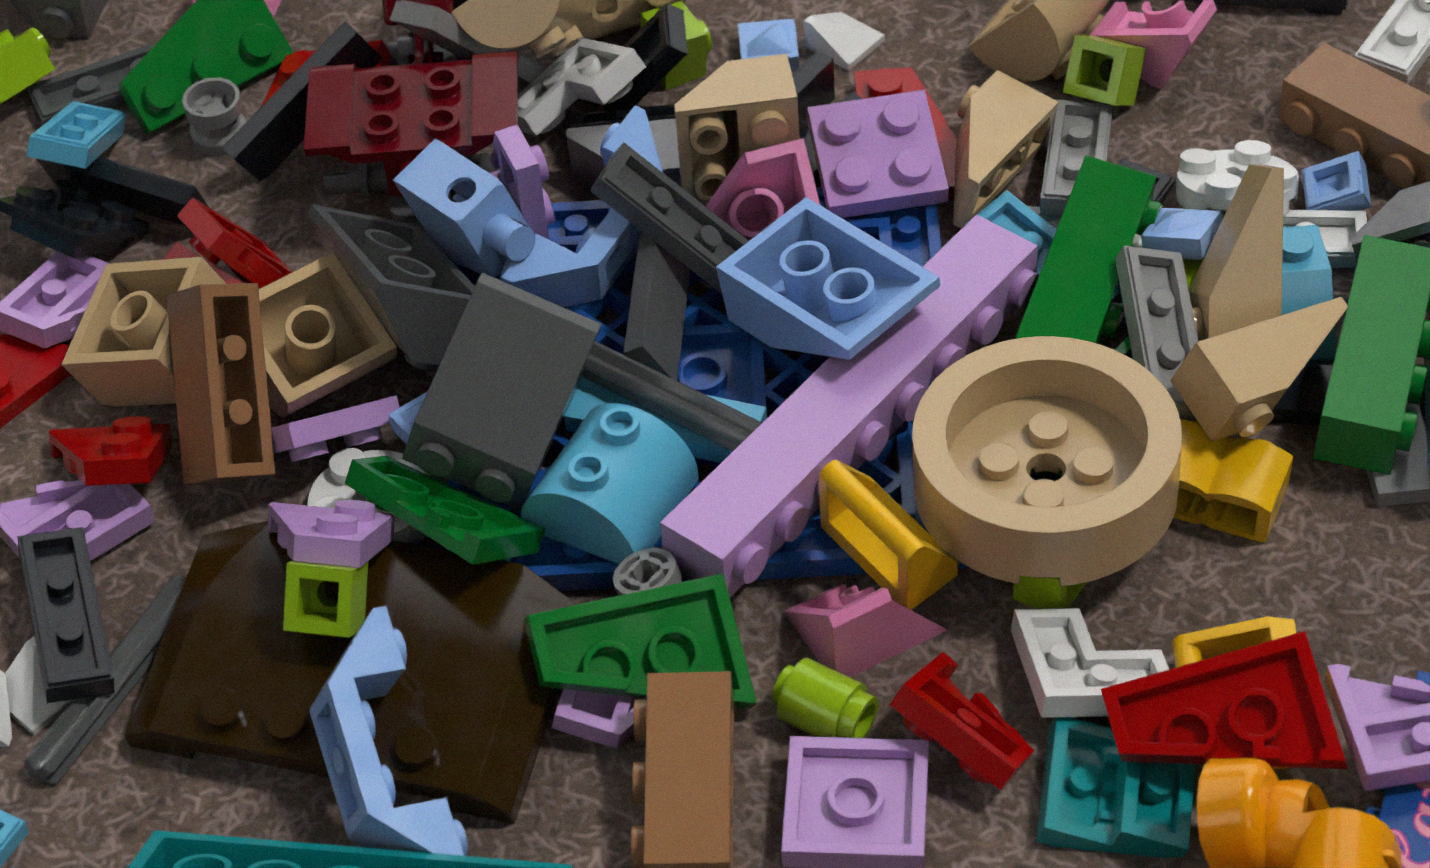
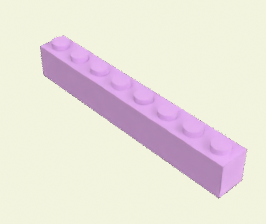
(847, 410)

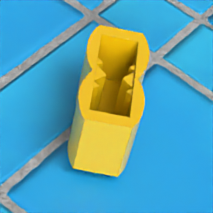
(1231, 482)

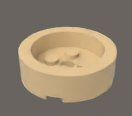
(1051, 410)

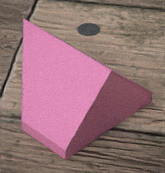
(1164, 33)
(764, 187)
(858, 628)

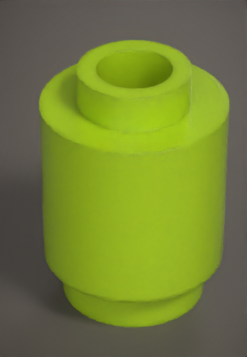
(824, 701)

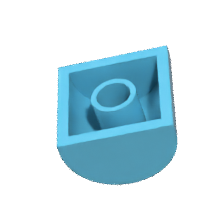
(613, 483)

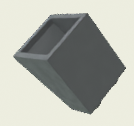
(501, 391)

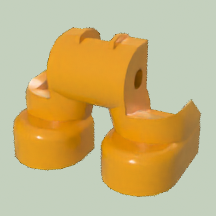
(1268, 823)

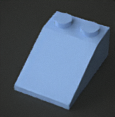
(819, 284)

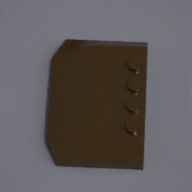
(451, 727)

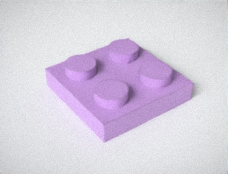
(877, 154)
(855, 803)

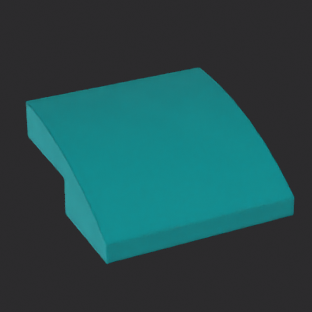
(1110, 804)

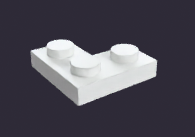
(587, 72)
(1065, 666)

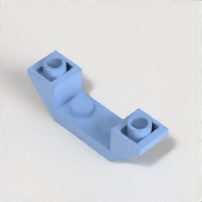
(602, 252)
(346, 738)

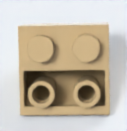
(730, 113)

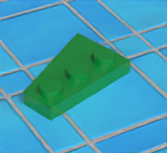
(208, 41)
(443, 512)
(622, 638)

